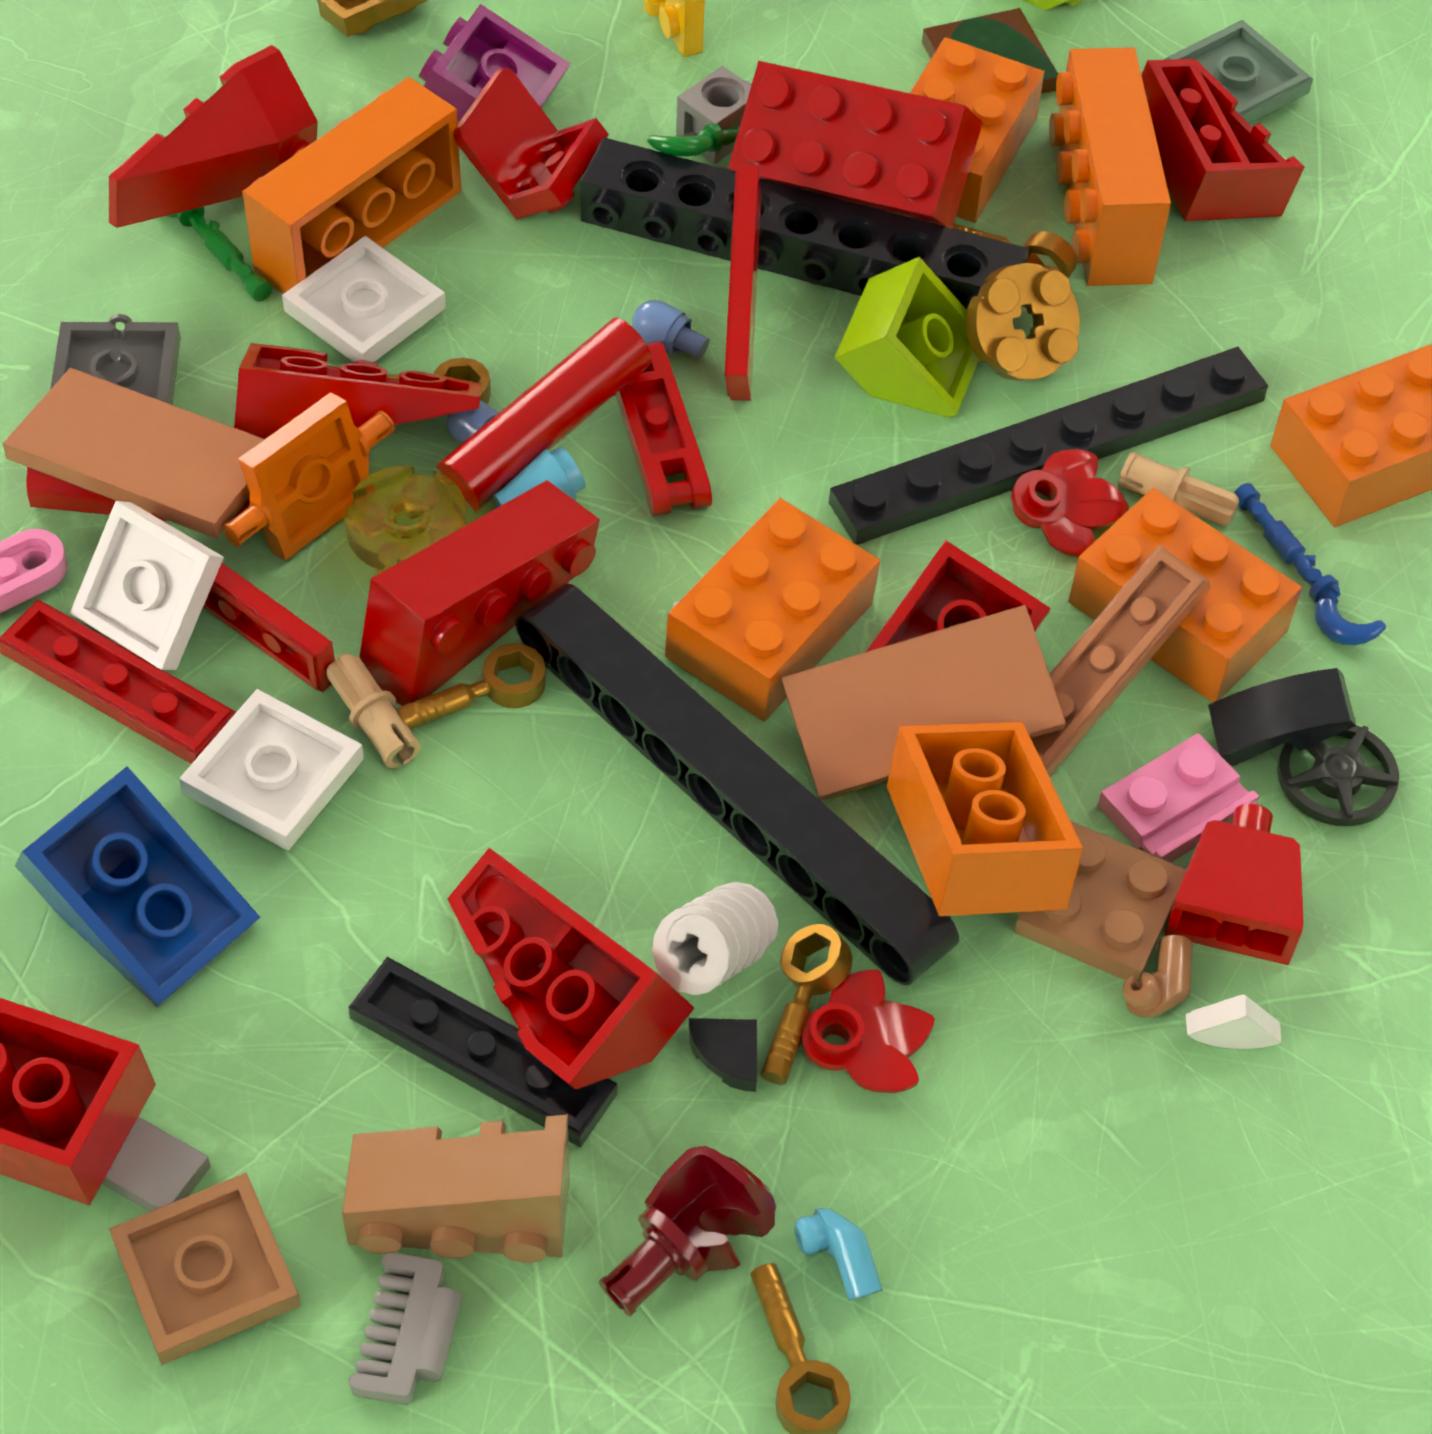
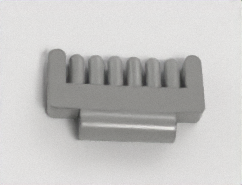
(423, 1331)

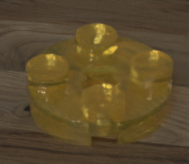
(398, 491)

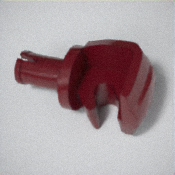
(689, 1222)

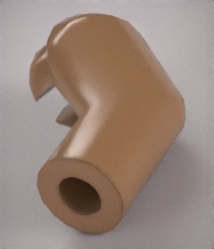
(1167, 986)

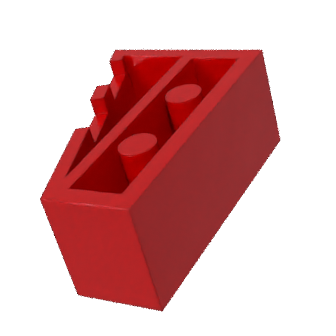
(1209, 152)

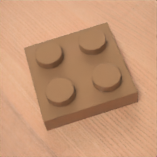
(1113, 909)
(204, 1268)

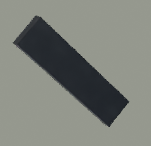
(474, 1048)

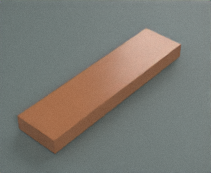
(1118, 648)

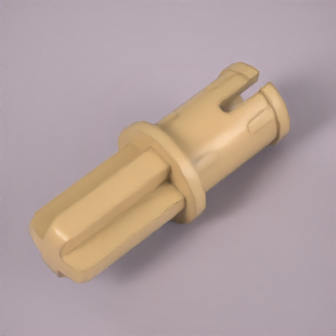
(1194, 495)
(373, 711)

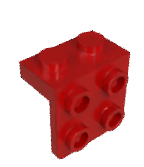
(522, 150)

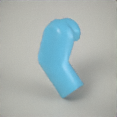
(846, 1244)

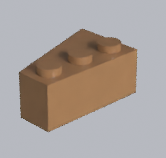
(460, 1192)

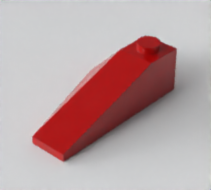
(219, 146)
(286, 381)
(951, 593)
(569, 986)

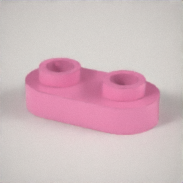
(22, 553)

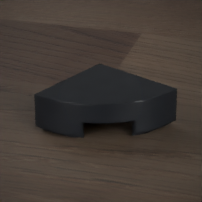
(727, 1049)

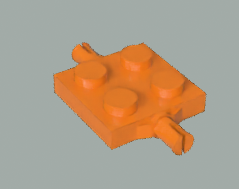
(305, 475)

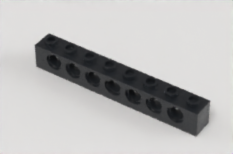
(800, 230)

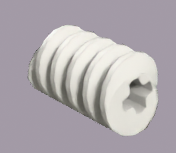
(714, 937)

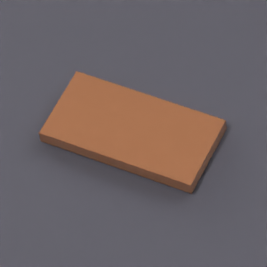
(136, 451)
(956, 675)

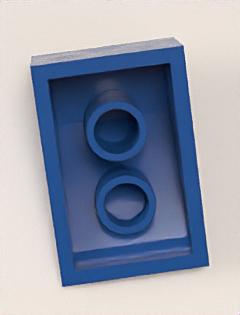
(136, 887)

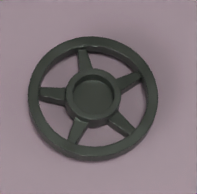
(1339, 775)

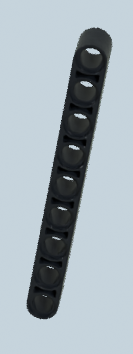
(739, 785)

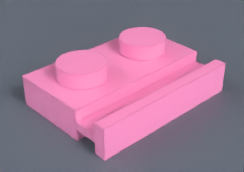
(1174, 797)

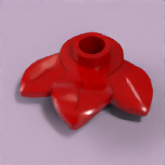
(1075, 500)
(876, 1032)

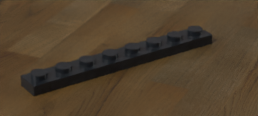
(996, 460)

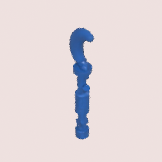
(1323, 588)

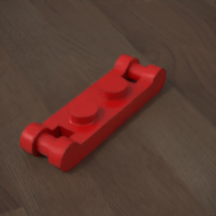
(663, 437)

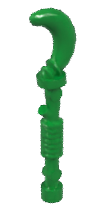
(709, 139)
(225, 252)

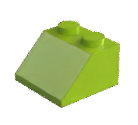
(910, 341)

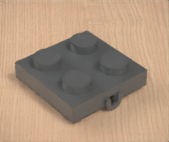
(136, 358)

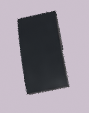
(1288, 709)

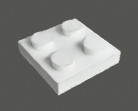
(364, 301)
(146, 585)
(272, 769)

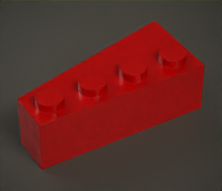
(469, 588)

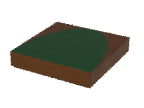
(998, 33)

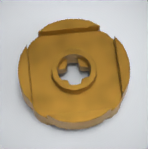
(1054, 315)

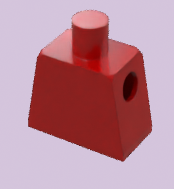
(1242, 889)

